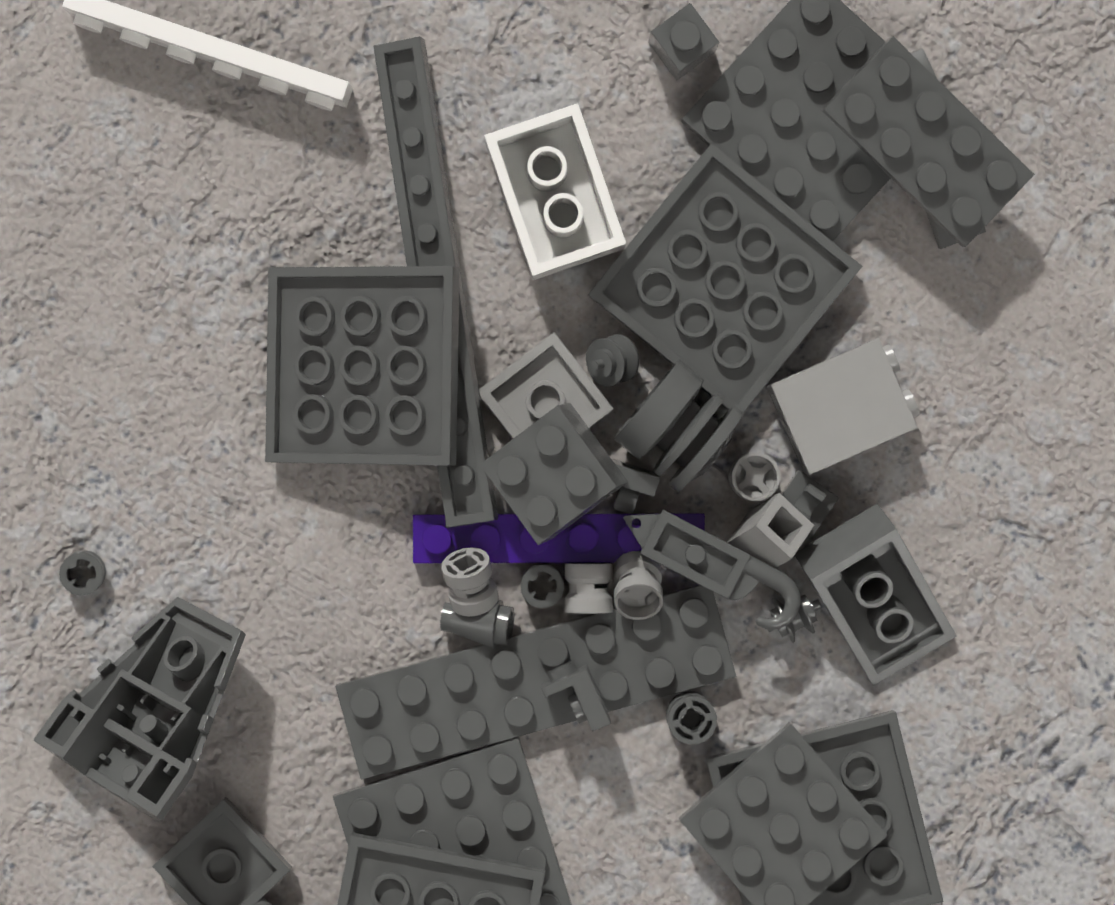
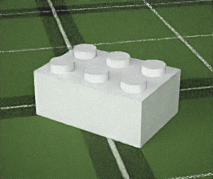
(555, 191)

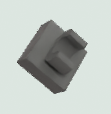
(639, 481)
(810, 499)

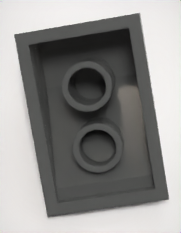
(875, 594)

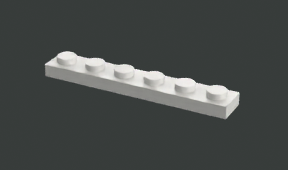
(228, 58)

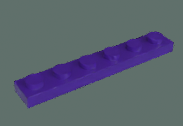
(506, 540)

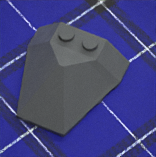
(149, 709)

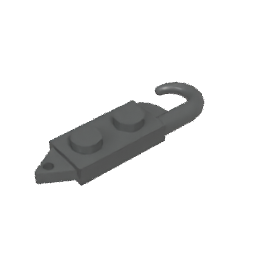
(712, 562)

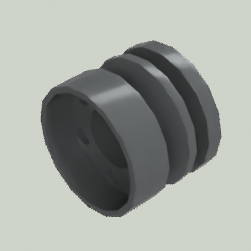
(679, 426)

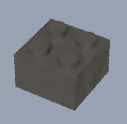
(553, 473)

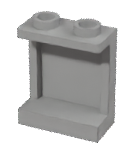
(844, 406)

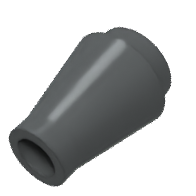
(488, 628)

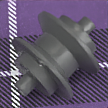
(612, 360)
(804, 618)

